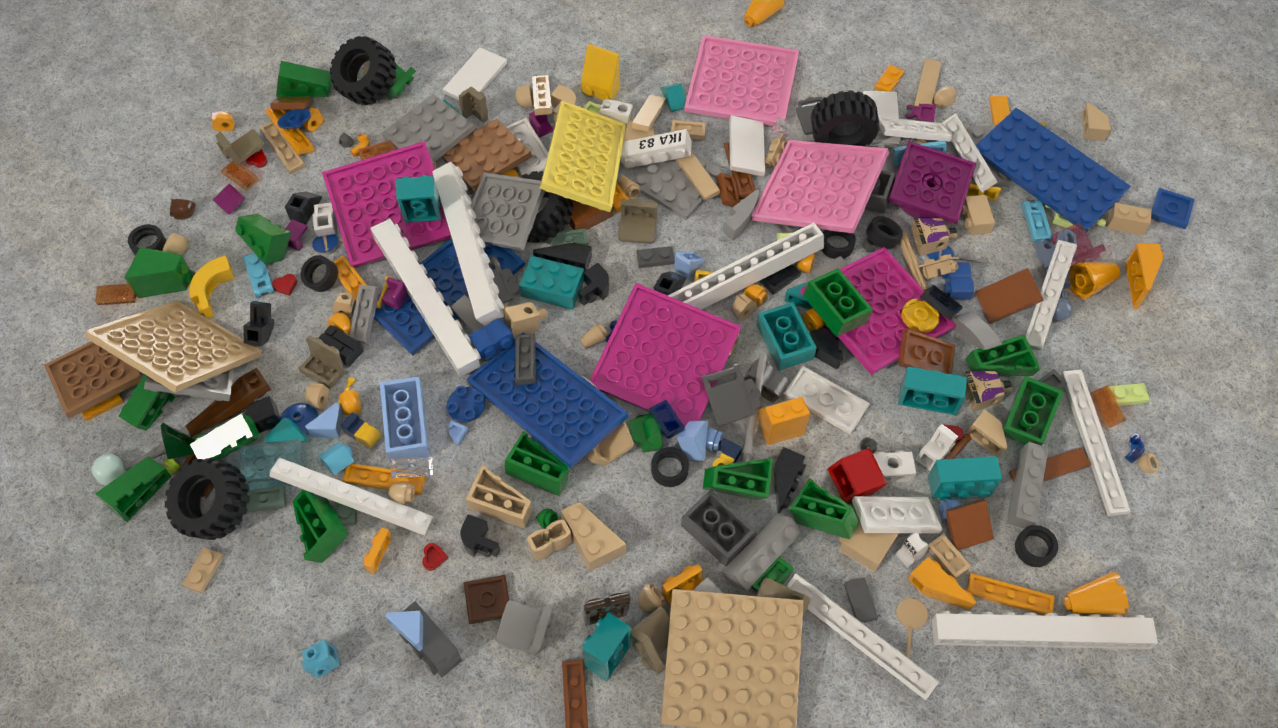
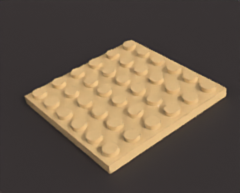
(173, 345)
(732, 661)

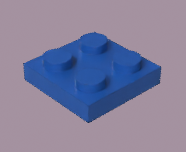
(1172, 208)

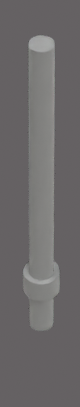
(747, 448)

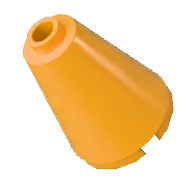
(761, 10)
(1092, 277)
(1098, 597)

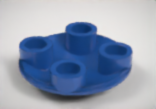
(465, 404)

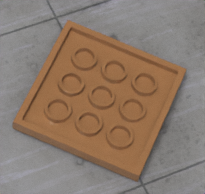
(487, 150)
(89, 377)

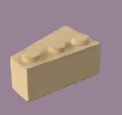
(498, 500)
(592, 537)

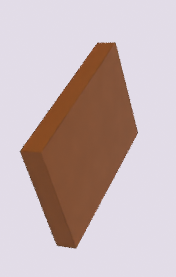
(1009, 296)
(926, 352)

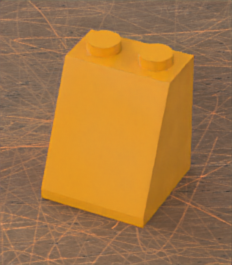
(783, 420)

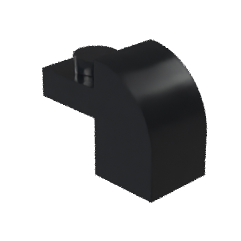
(597, 284)
(260, 326)
(473, 538)

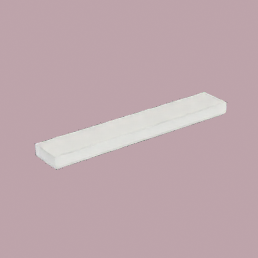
(967, 150)
(1051, 293)

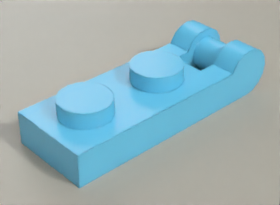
(1036, 221)
(258, 275)

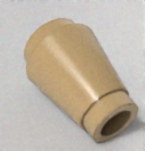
(629, 187)
(594, 336)

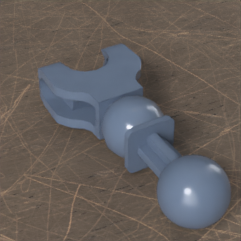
(1044, 253)

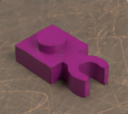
(925, 112)

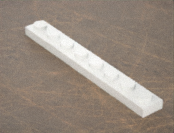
(1095, 444)
(351, 496)
(865, 639)

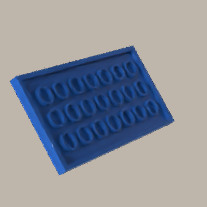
(1051, 169)
(444, 268)
(557, 410)

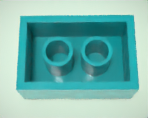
(418, 199)
(551, 282)
(786, 336)
(932, 390)
(964, 477)
(606, 646)

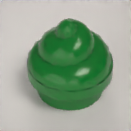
(546, 517)

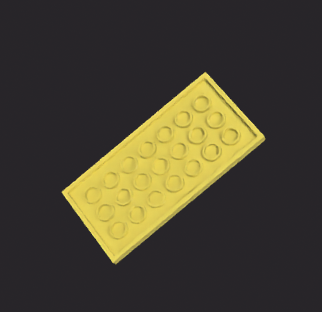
(584, 156)

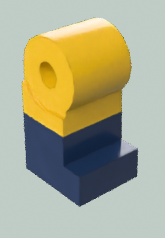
(360, 430)
(729, 454)

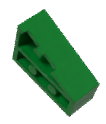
(302, 81)
(263, 237)
(1009, 359)
(144, 406)
(536, 466)
(134, 488)
(823, 512)
(319, 526)

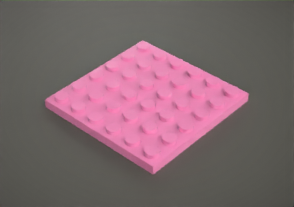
(741, 80)
(820, 185)

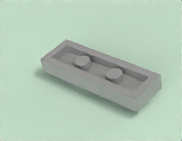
(364, 313)

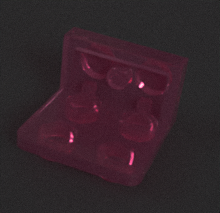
(1084, 247)

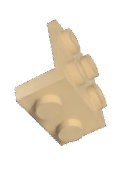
(612, 446)

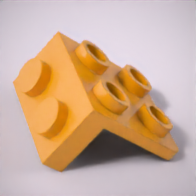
(688, 580)

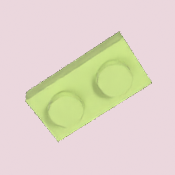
(1130, 394)

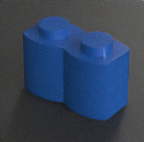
(960, 283)
(492, 338)

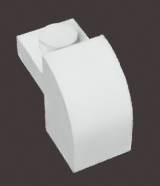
(324, 220)
(937, 447)

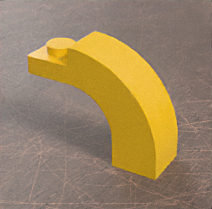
(206, 279)

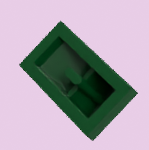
(175, 442)

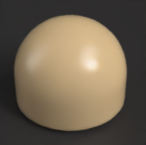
(1145, 464)

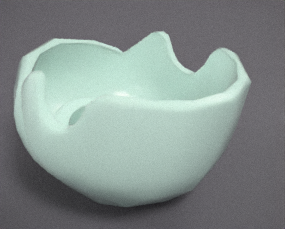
(107, 468)

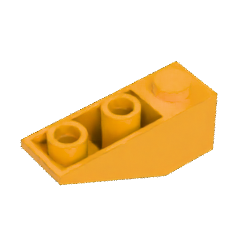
(935, 583)

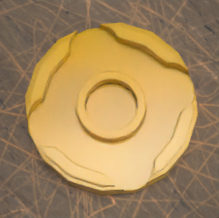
(920, 316)

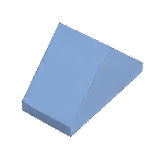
(687, 263)
(327, 424)
(694, 440)
(409, 625)

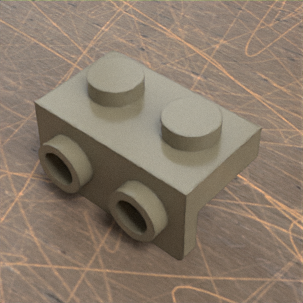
(473, 103)

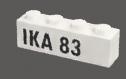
(656, 149)

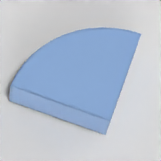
(457, 431)

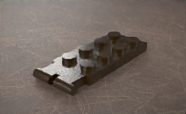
(616, 604)

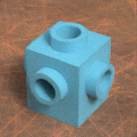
(320, 658)

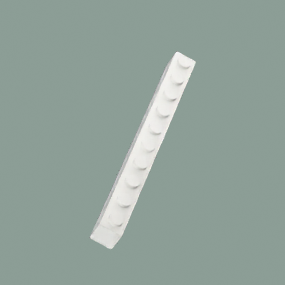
(468, 244)
(752, 268)
(426, 299)
(1044, 631)

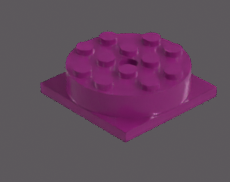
(927, 168)

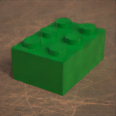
(837, 302)
(1032, 411)

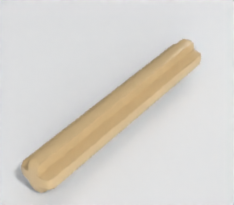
(911, 260)

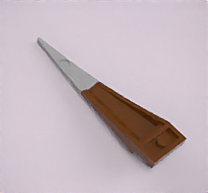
(242, 394)

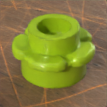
(171, 466)

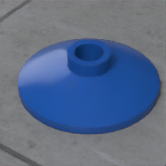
(294, 118)
(306, 414)

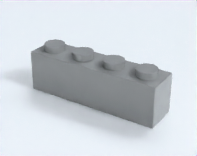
(1027, 485)
(761, 552)

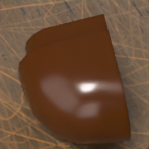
(181, 208)

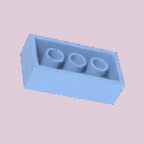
(404, 418)

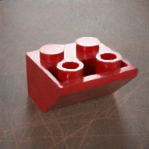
(857, 475)

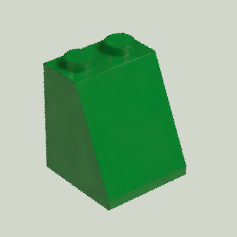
(158, 273)

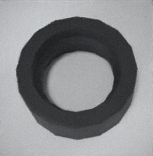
(143, 231)
(879, 238)
(834, 252)
(308, 269)
(669, 481)
(1030, 559)

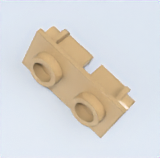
(775, 151)
(945, 264)

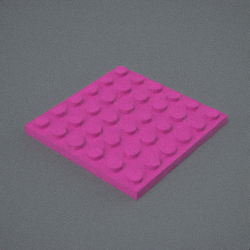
(366, 196)
(886, 289)
(662, 352)

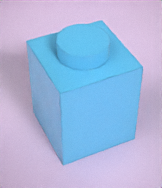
(337, 457)

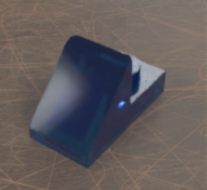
(666, 419)

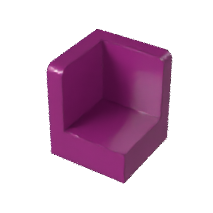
(540, 124)
(229, 199)
(297, 230)
(395, 294)

